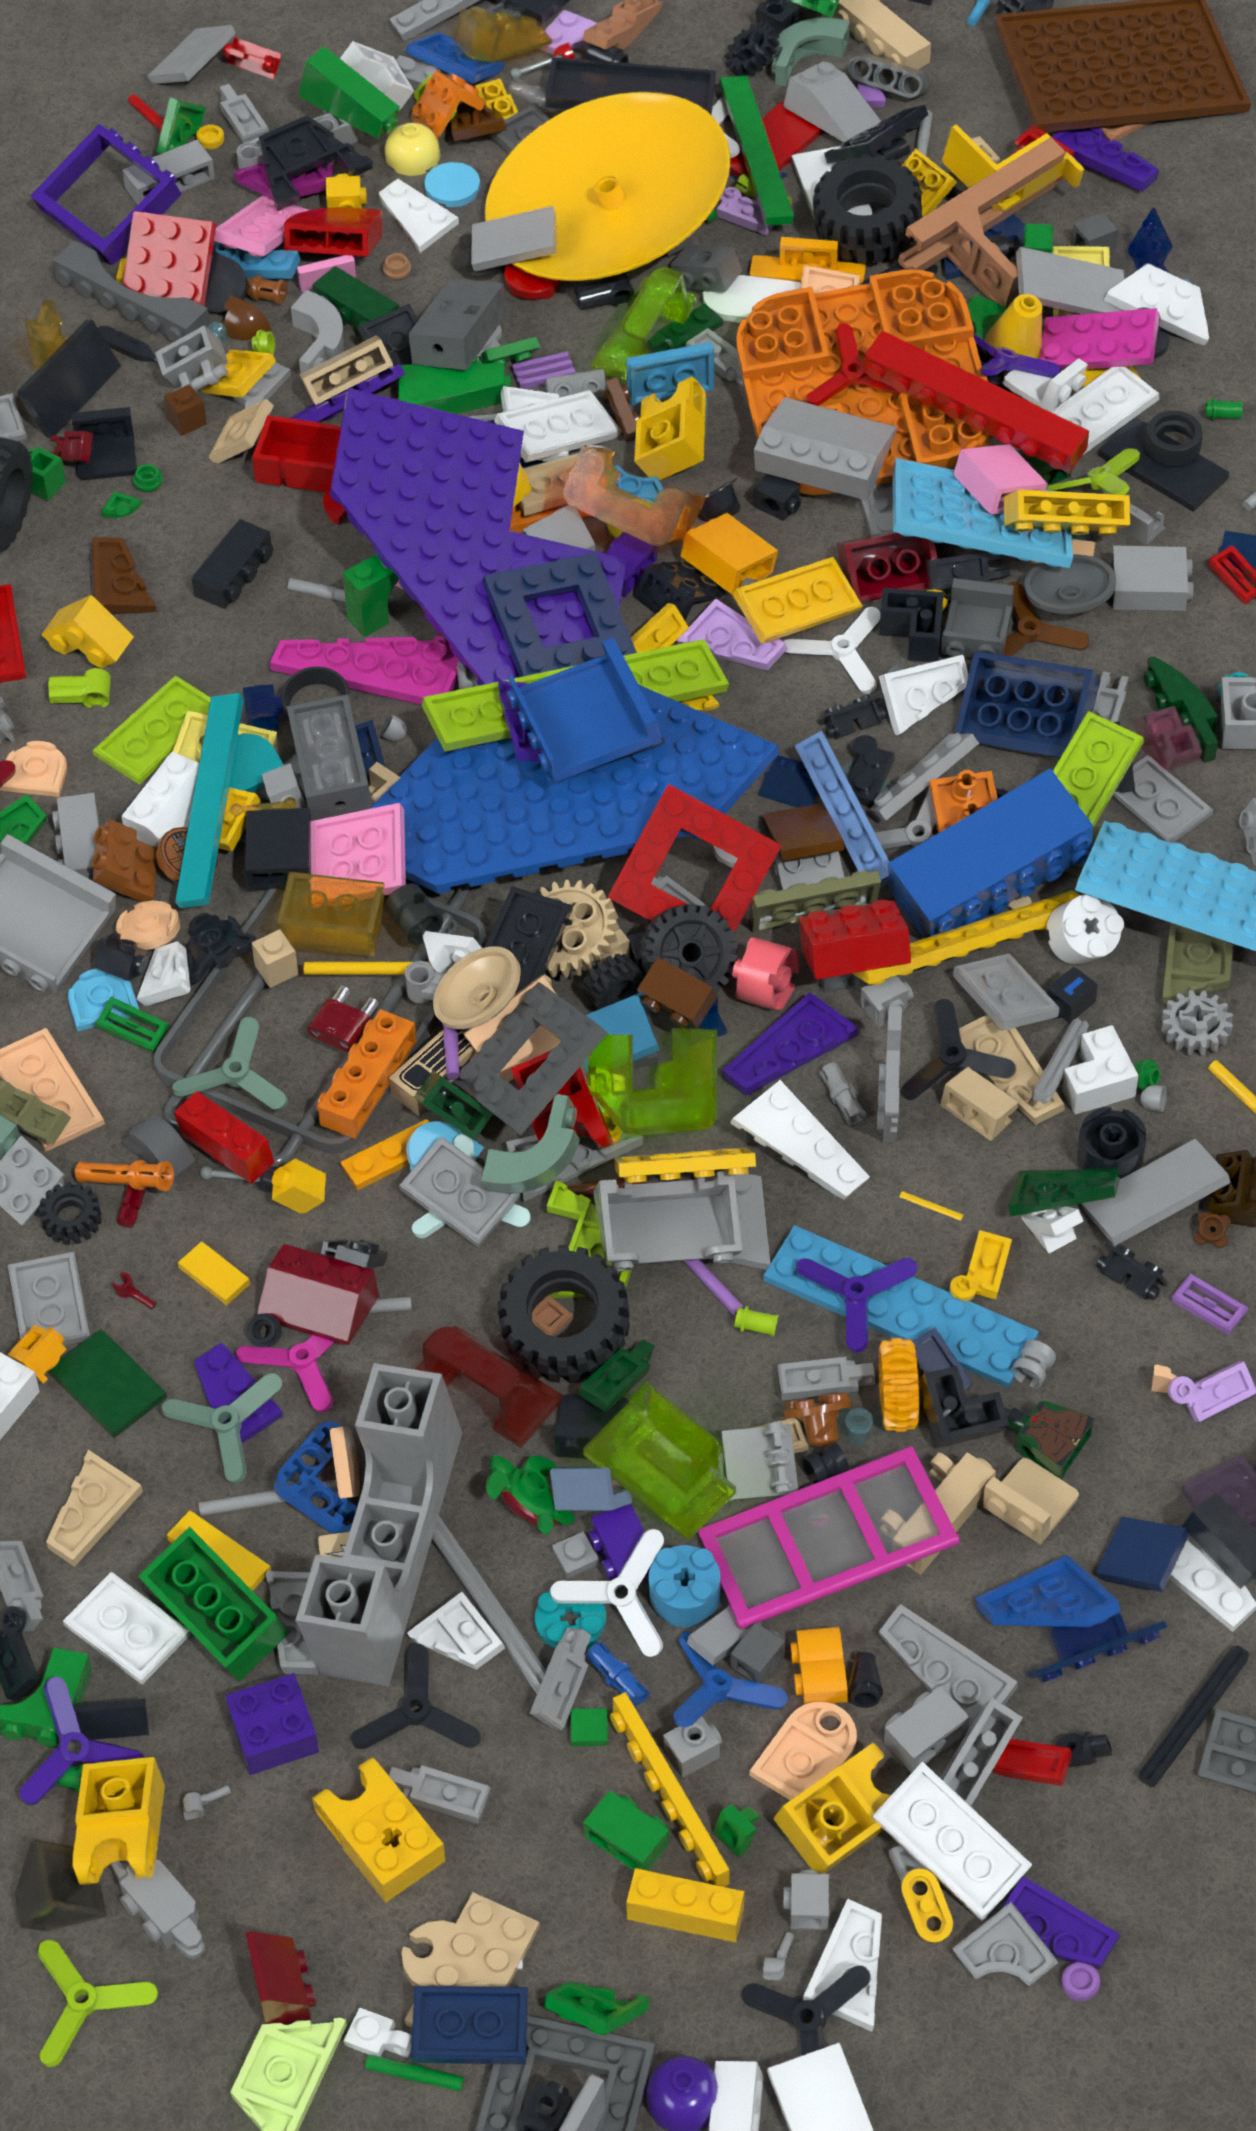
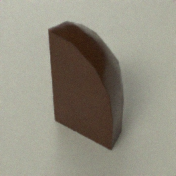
(243, 320)

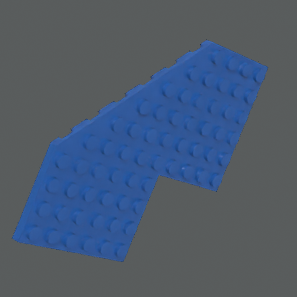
(492, 816)

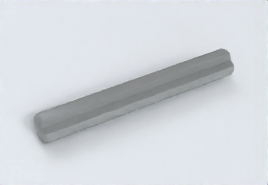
(1060, 1060)

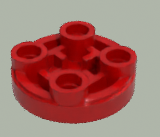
(528, 285)

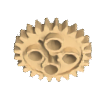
(592, 932)

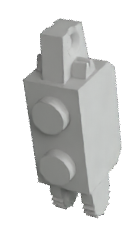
(164, 1907)

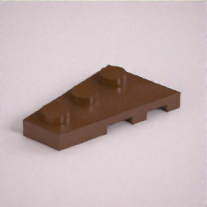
(116, 579)

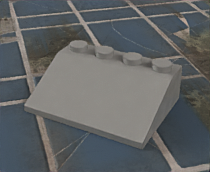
(823, 448)

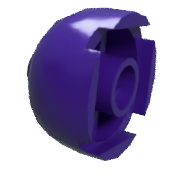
(681, 2094)

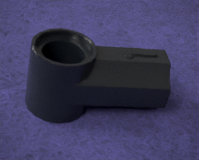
(611, 289)

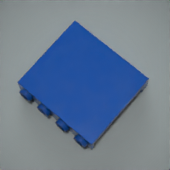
(585, 714)

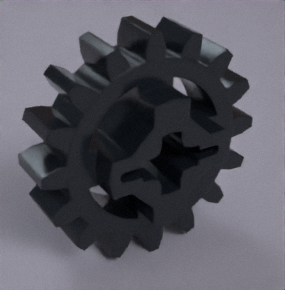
(752, 49)

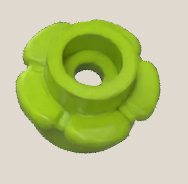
(263, 342)

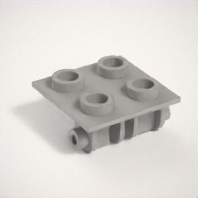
(808, 869)
(26, 1179)
(760, 1461)

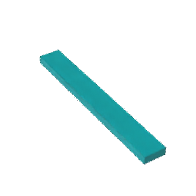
(209, 801)

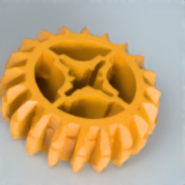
(898, 1384)

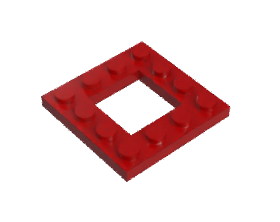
(684, 811)

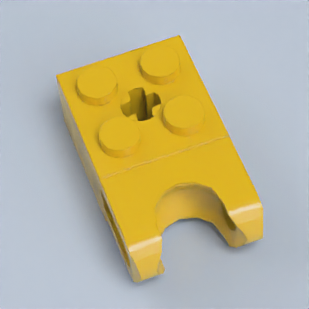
(671, 431)
(844, 1798)
(118, 1817)
(375, 1823)

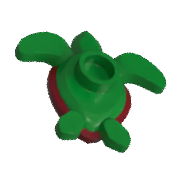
(527, 1491)

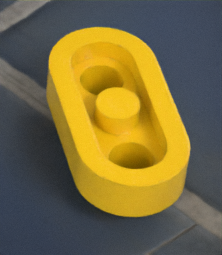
(927, 1906)

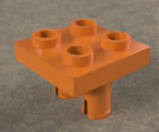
(960, 796)

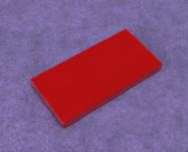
(787, 136)
(11, 655)

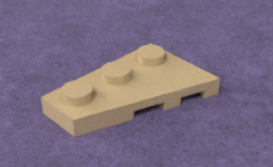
(94, 1505)

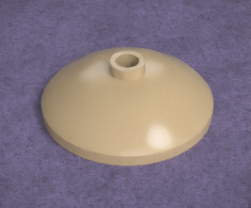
(477, 988)

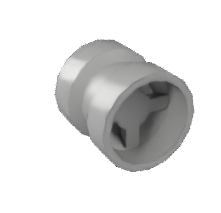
(1034, 1362)

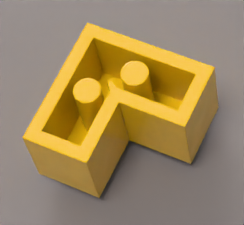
(91, 629)

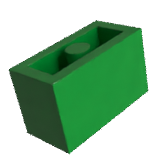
(626, 1832)

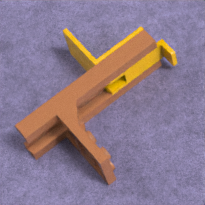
(991, 196)

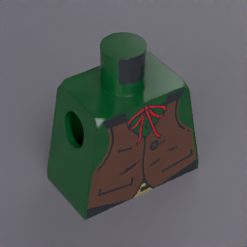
(1051, 1435)

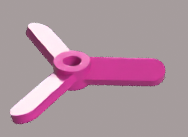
(306, 1368)

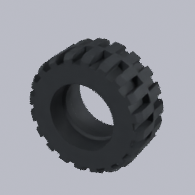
(862, 182)
(14, 489)
(555, 1273)

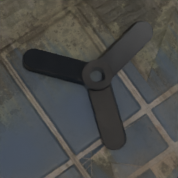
(950, 1045)
(417, 1695)
(796, 2011)

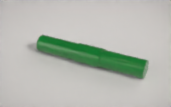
(414, 2073)

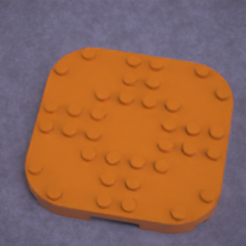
(793, 348)

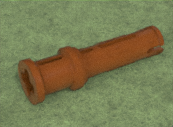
(258, 289)

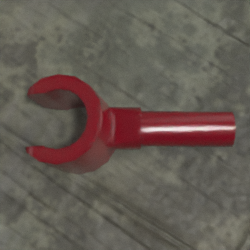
(129, 1290)

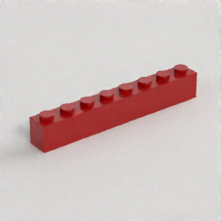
(976, 402)

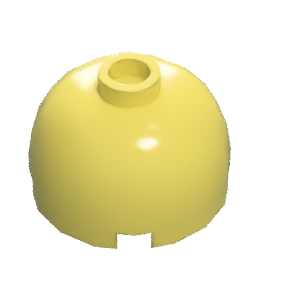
(412, 149)

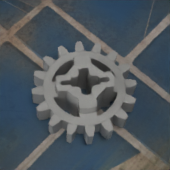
(1197, 1022)

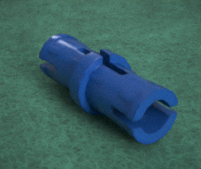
(617, 1673)

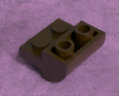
(1239, 1197)

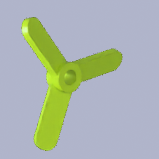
(1106, 476)
(75, 2013)

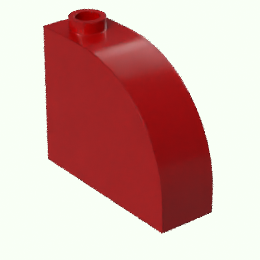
(334, 231)

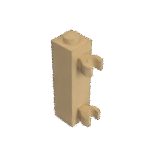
(959, 1492)

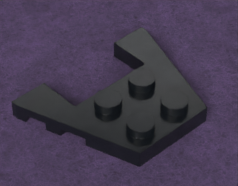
(301, 148)

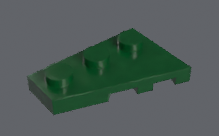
(1060, 1188)

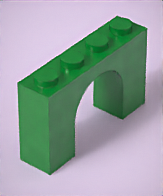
(367, 594)
(33, 1716)

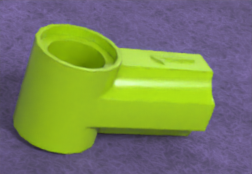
(87, 689)

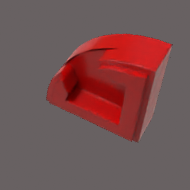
(334, 511)

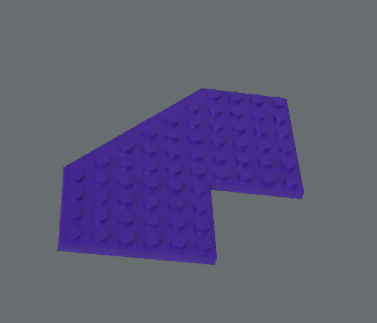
(439, 511)

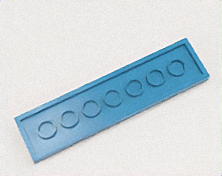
(976, 1336)

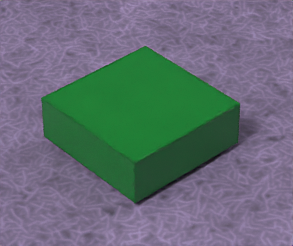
(589, 1727)

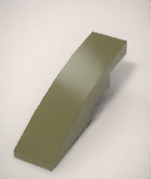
(31, 1113)

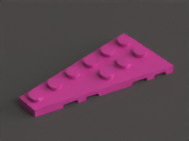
(380, 666)

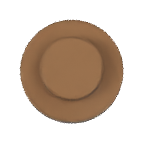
(396, 266)

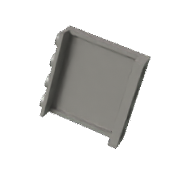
(46, 915)

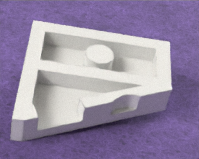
(166, 975)
(458, 1633)

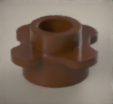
(1207, 1221)

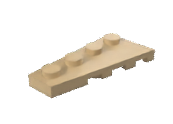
(988, 1038)

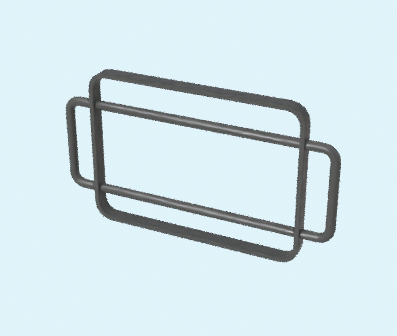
(302, 1132)

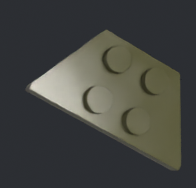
(1195, 963)

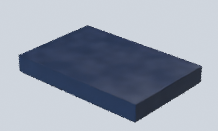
(469, 2025)

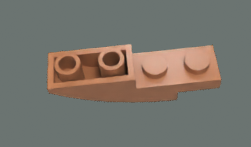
(624, 25)

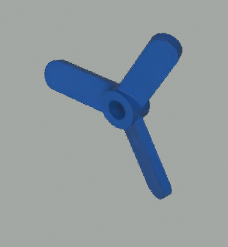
(719, 1687)

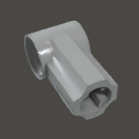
(421, 972)

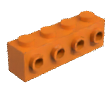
(366, 1073)

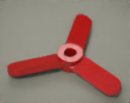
(850, 363)

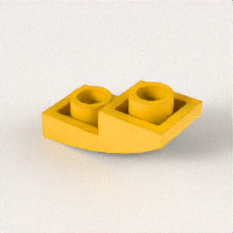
(497, 98)

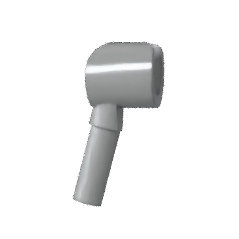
(193, 1802)
(774, 1967)

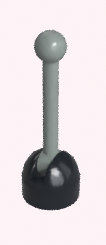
(264, 1182)

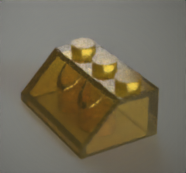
(332, 913)

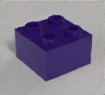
(272, 1723)

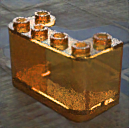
(594, 491)

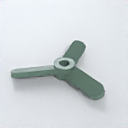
(245, 1078)
(227, 1433)

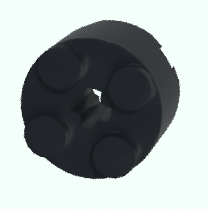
(1112, 1141)

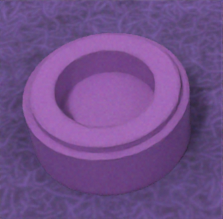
(1080, 1981)

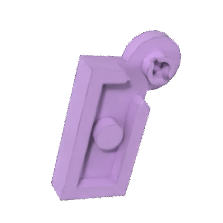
(741, 211)
(1214, 1391)

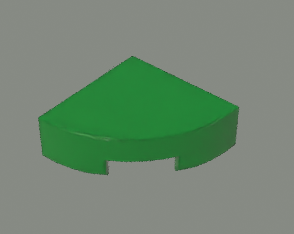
(120, 505)

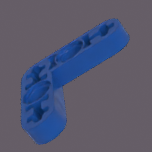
(308, 1485)

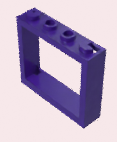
(117, 243)

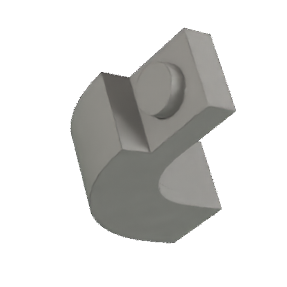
(323, 321)

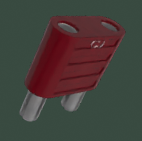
(340, 1023)

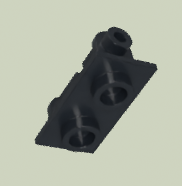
(841, 718)
(1144, 1277)

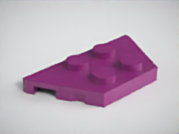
(307, 183)

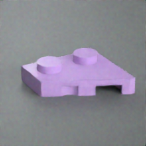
(567, 28)

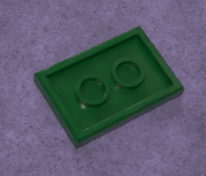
(107, 1383)

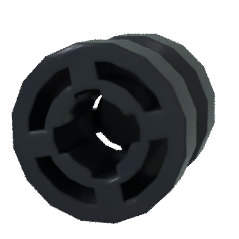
(827, 1463)

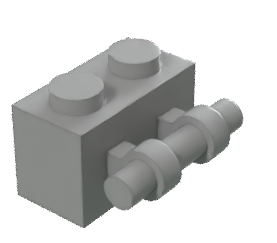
(194, 360)

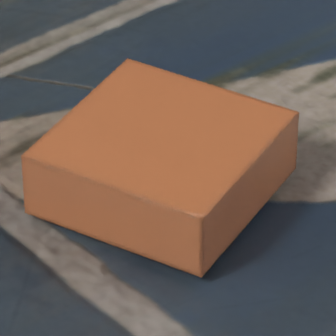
(550, 1316)

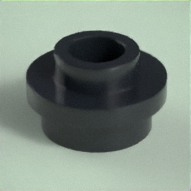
(255, 1327)

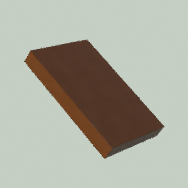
(803, 832)

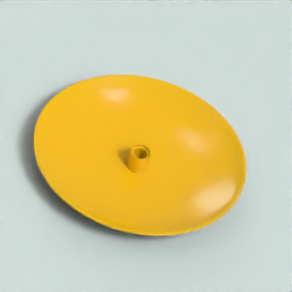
(624, 181)

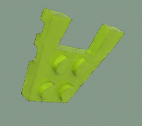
(587, 1232)

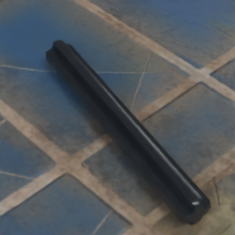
(1193, 1716)

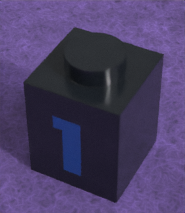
(1073, 994)

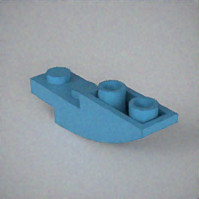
(274, 265)

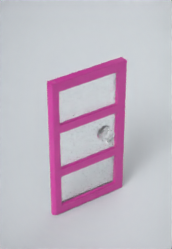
(828, 1537)

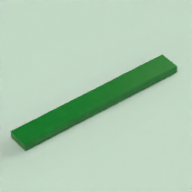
(756, 150)

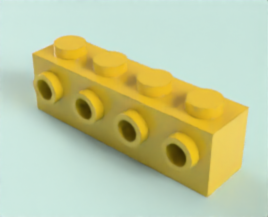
(1066, 511)

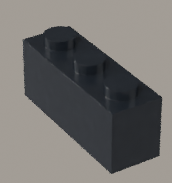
(232, 564)

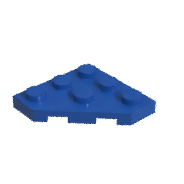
(1050, 1596)

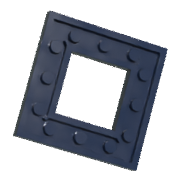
(582, 574)

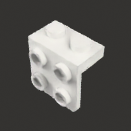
(1047, 391)

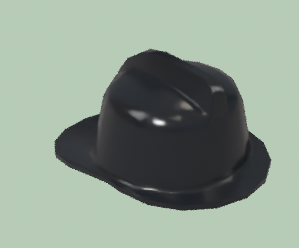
(720, 502)

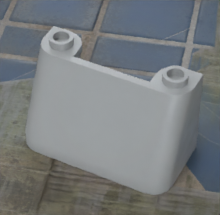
(668, 1221)

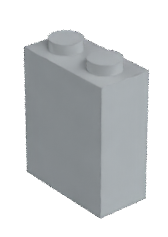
(1151, 578)

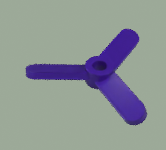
(1008, 360)
(857, 1303)
(62, 1759)

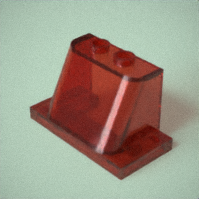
(523, 1398)

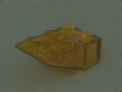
(497, 35)

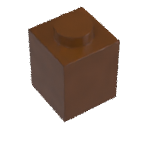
(185, 410)

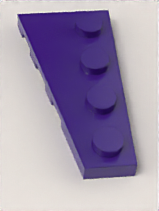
(1108, 157)
(331, 406)
(792, 1041)

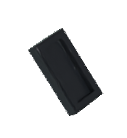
(113, 1719)

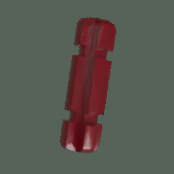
(130, 1207)

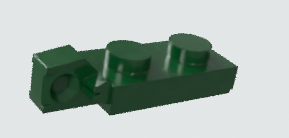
(677, 334)
(617, 1376)

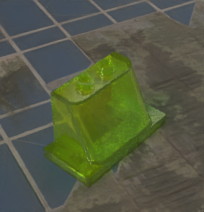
(656, 296)
(664, 1460)

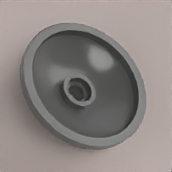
(1072, 589)

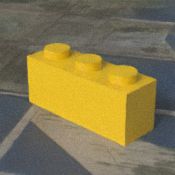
(685, 1905)

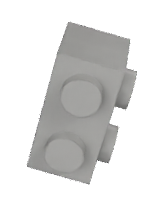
(926, 1728)

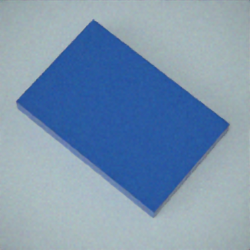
(447, 55)

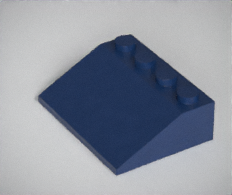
(1025, 703)

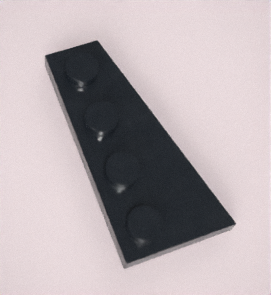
(879, 136)

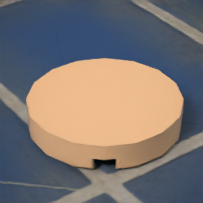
(149, 924)

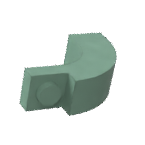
(808, 38)
(541, 1163)

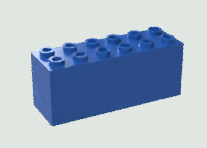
(991, 857)

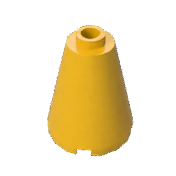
(1019, 327)

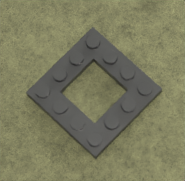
(520, 1107)
(620, 2058)

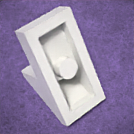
(447, 949)
(1053, 1226)

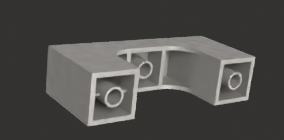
(362, 1603)

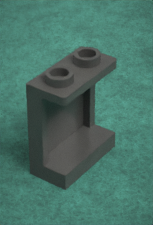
(977, 618)

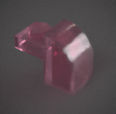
(1172, 742)

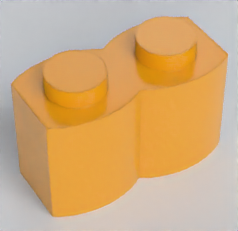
(820, 1664)

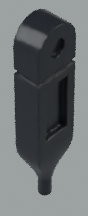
(127, 345)

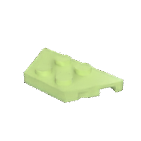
(285, 2072)

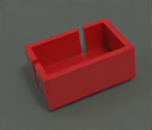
(296, 453)
(855, 939)

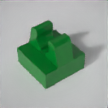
(736, 1828)

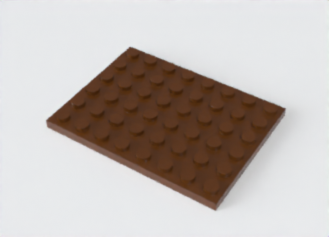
(1120, 63)

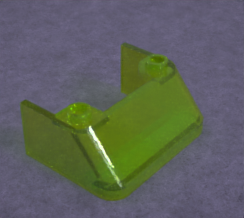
(683, 1087)

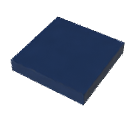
(1142, 1554)

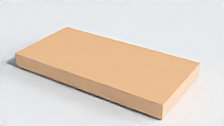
(42, 1070)

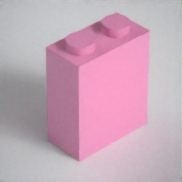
(995, 472)

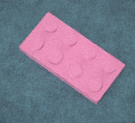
(256, 227)

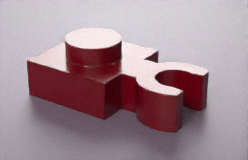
(74, 446)

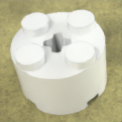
(1084, 929)

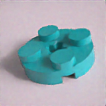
(552, 1630)

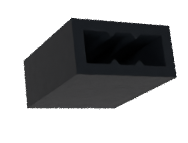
(275, 845)

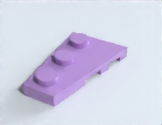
(732, 637)

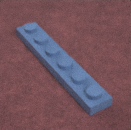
(843, 805)

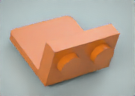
(441, 100)

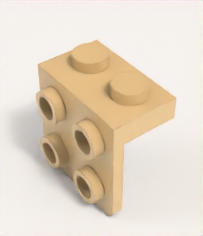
(1030, 1499)

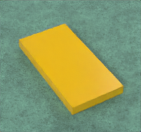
(797, 600)

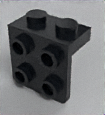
(112, 443)
(580, 1424)

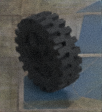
(704, 931)

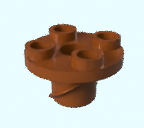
(819, 1417)

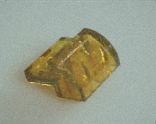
(44, 334)

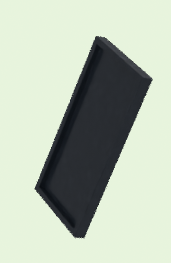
(582, 81)

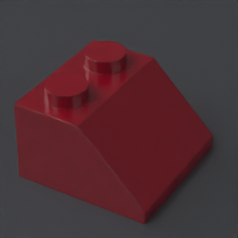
(279, 1978)

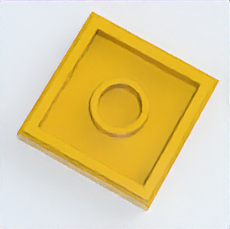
(244, 371)

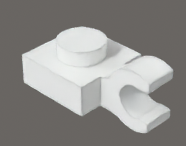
(374, 2033)

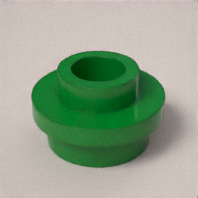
(147, 478)
(1147, 1073)

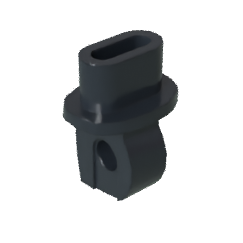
(1086, 1747)

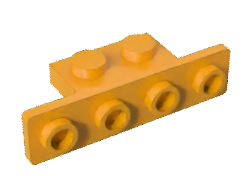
(801, 252)

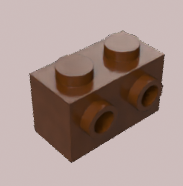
(676, 993)

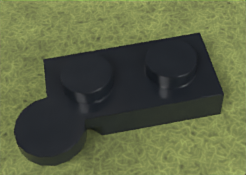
(870, 769)
(16, 1665)

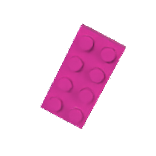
(1101, 338)

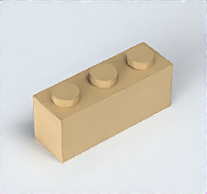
(346, 370)

